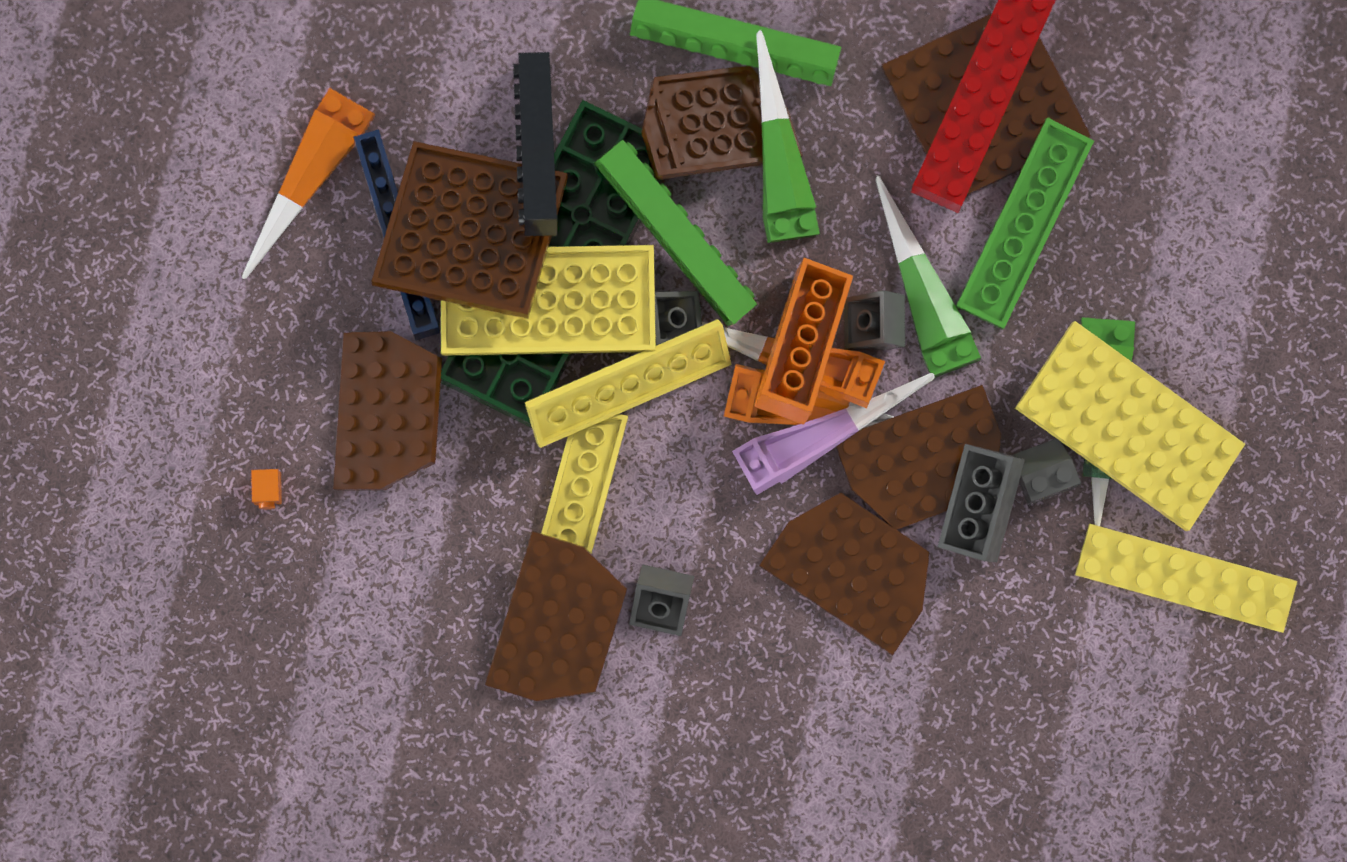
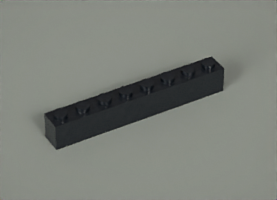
(537, 144)

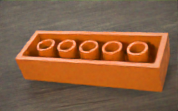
(803, 341)

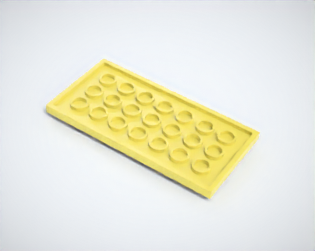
(583, 304)
(1130, 426)

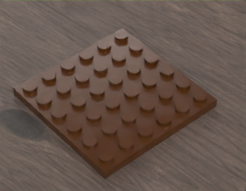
(929, 79)
(460, 233)

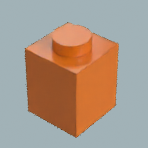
(266, 488)

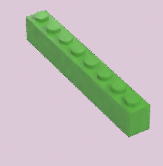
(734, 40)
(676, 233)

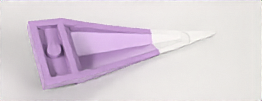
(790, 450)

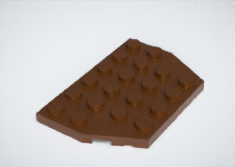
(704, 122)
(385, 411)
(912, 460)
(853, 569)
(557, 622)

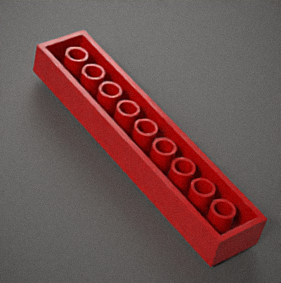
(981, 101)

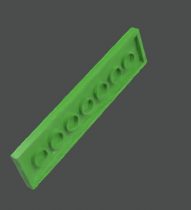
(1024, 223)

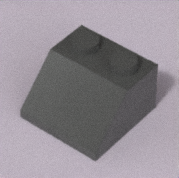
(676, 314)
(874, 321)
(1046, 471)
(661, 600)

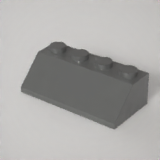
(981, 503)

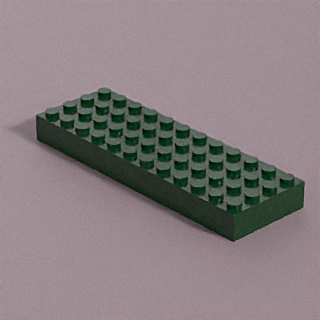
(587, 216)

